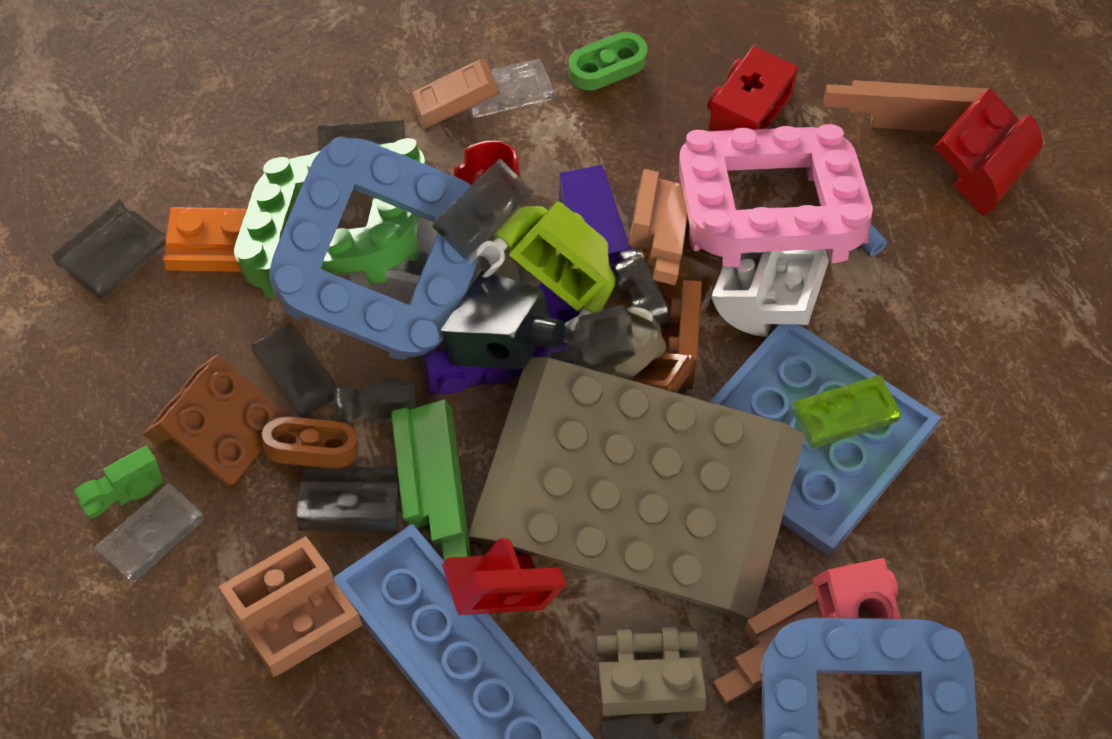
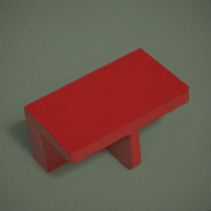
(500, 582)

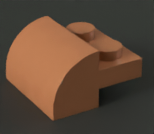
(289, 606)

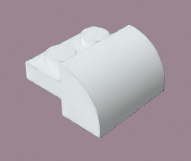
(770, 289)

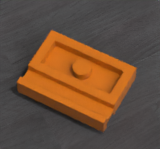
(203, 239)

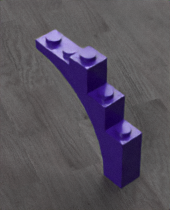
(587, 194)

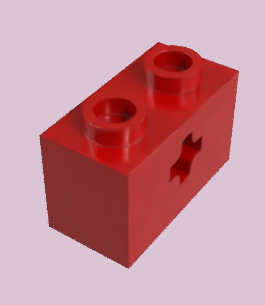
(754, 92)

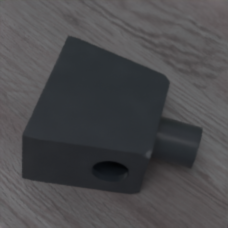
(500, 325)

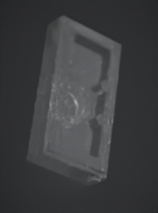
(518, 86)
(149, 533)

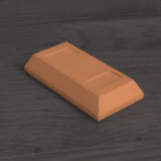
(454, 93)

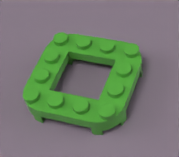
(373, 249)

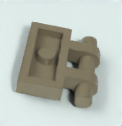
(650, 685)

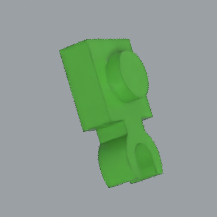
(123, 481)

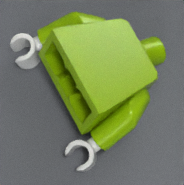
(558, 252)

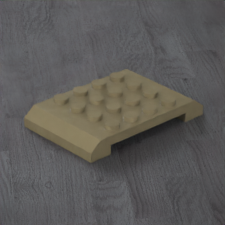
(640, 485)

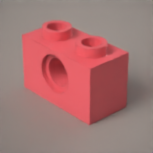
(864, 583)

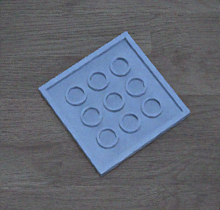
(841, 479)

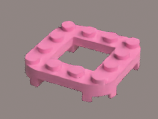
(829, 161)

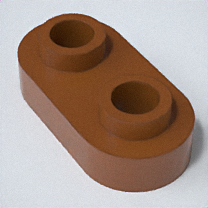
(310, 442)

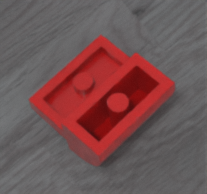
(989, 150)

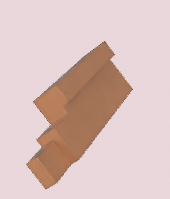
(903, 104)
(660, 224)
(761, 631)

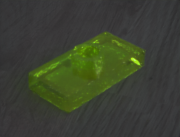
(846, 411)

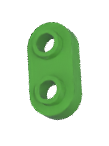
(604, 63)

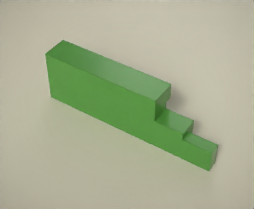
(431, 475)

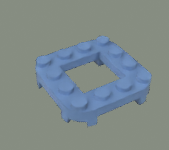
(346, 305)
(868, 647)

